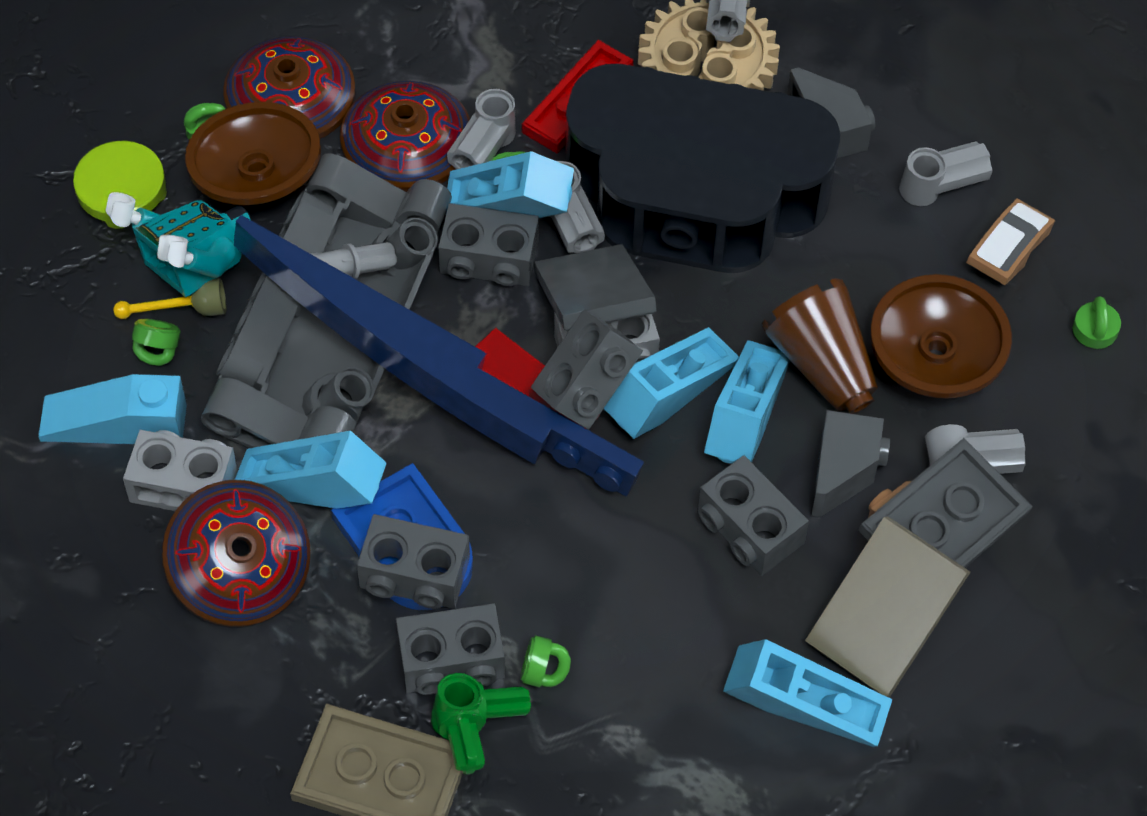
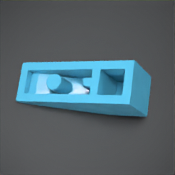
(514, 184)
(669, 381)
(746, 403)
(114, 410)
(317, 470)
(806, 692)

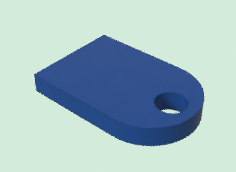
(405, 498)

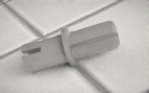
(360, 259)

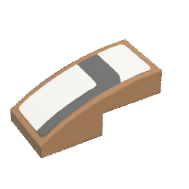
(1010, 241)

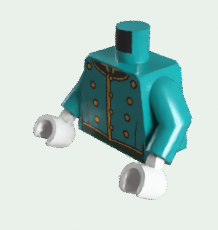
(183, 244)

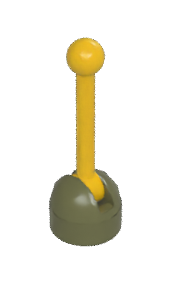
(207, 300)

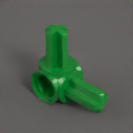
(462, 711)

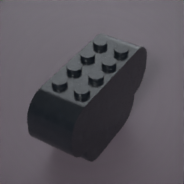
(699, 164)

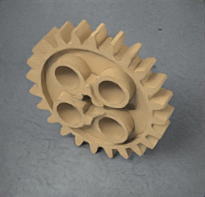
(680, 42)

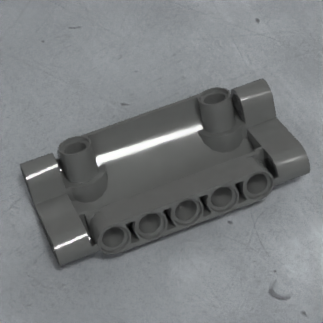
(285, 351)

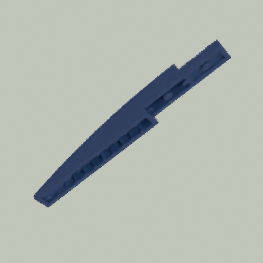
(434, 361)

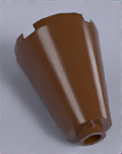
(826, 345)

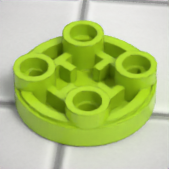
(119, 168)

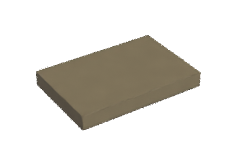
(887, 606)
(375, 768)

